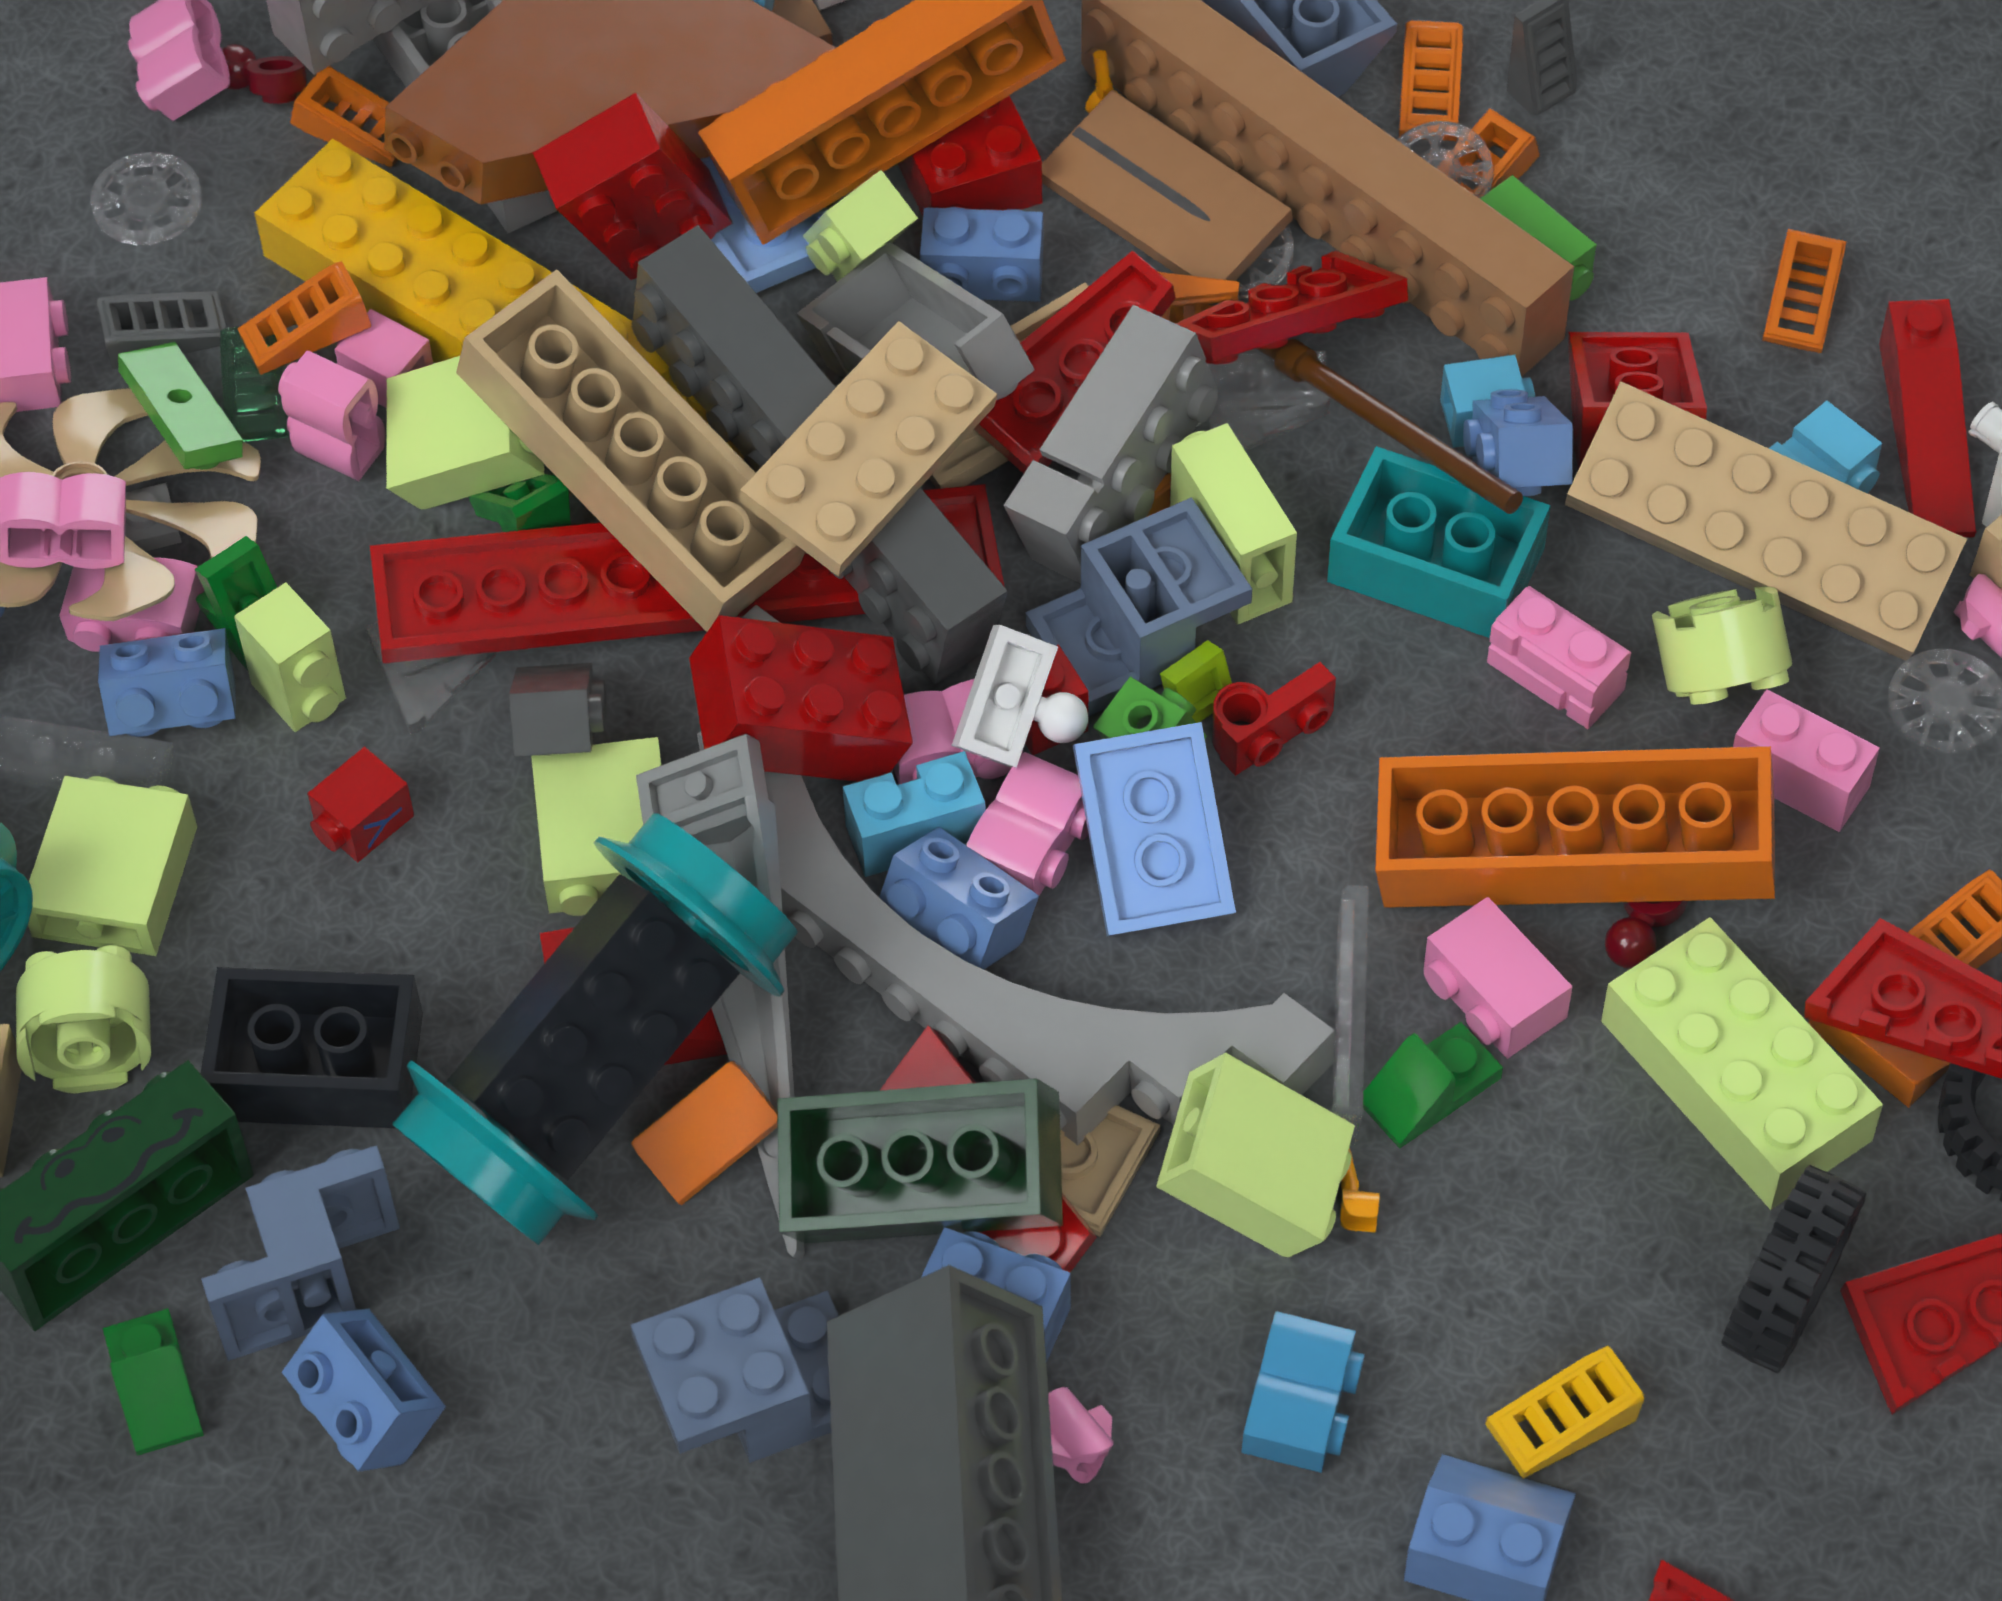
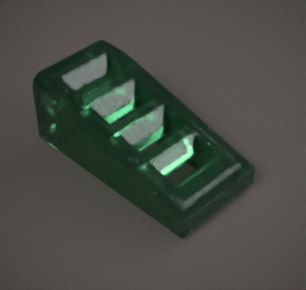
(249, 391)

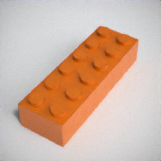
(875, 104)
(1576, 827)

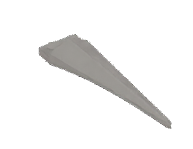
(726, 806)

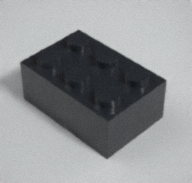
(313, 1045)

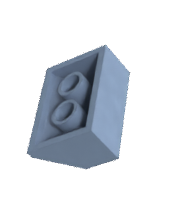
(1319, 37)

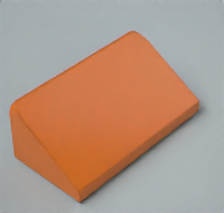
(1897, 1070)
(706, 1132)

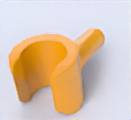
(1103, 82)
(1358, 1208)

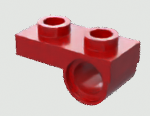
(1274, 719)

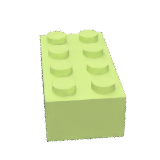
(1740, 1061)

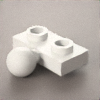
(1009, 698)

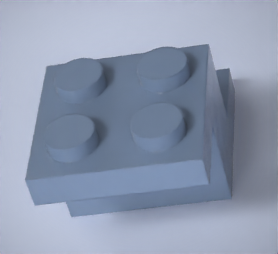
(1141, 600)
(302, 1227)
(741, 1369)

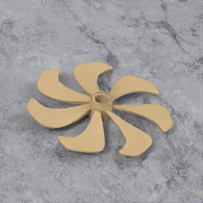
(140, 582)

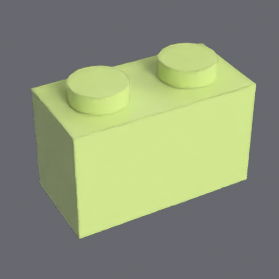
(858, 226)
(291, 657)

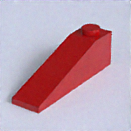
(1928, 412)

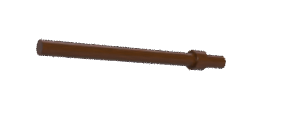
(1301, 364)

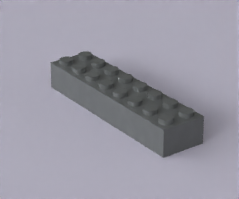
(756, 394)

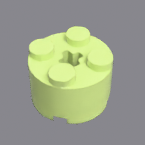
(1723, 644)
(83, 1018)

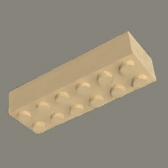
(627, 448)
(1765, 521)

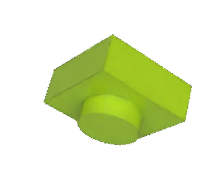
(1199, 677)

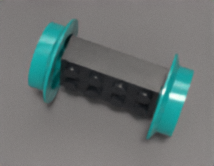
(596, 1024)

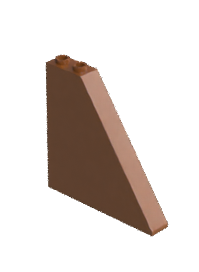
(557, 63)

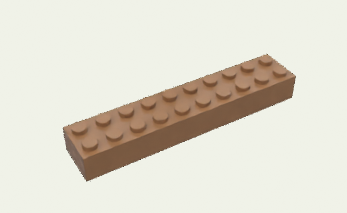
(1336, 172)

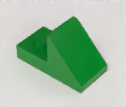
(525, 504)
(231, 584)
(1428, 1082)
(152, 1382)

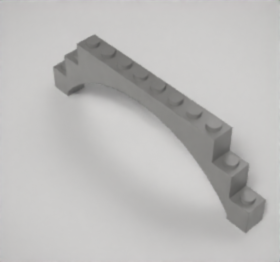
(1009, 1029)

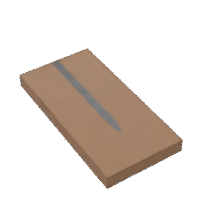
(1163, 192)

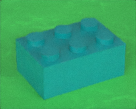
(1434, 544)

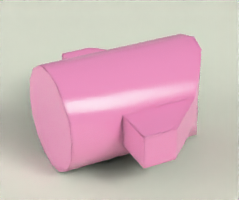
(1982, 612)
(1078, 1435)

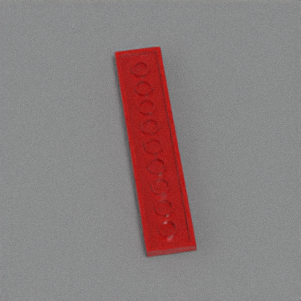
(584, 587)

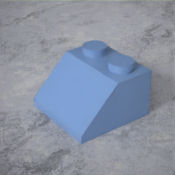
(1487, 1534)

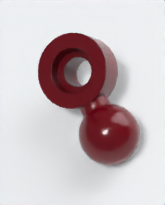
(271, 77)
(1632, 938)

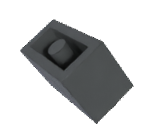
(556, 709)

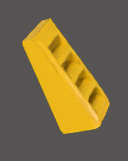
(1602, 1388)

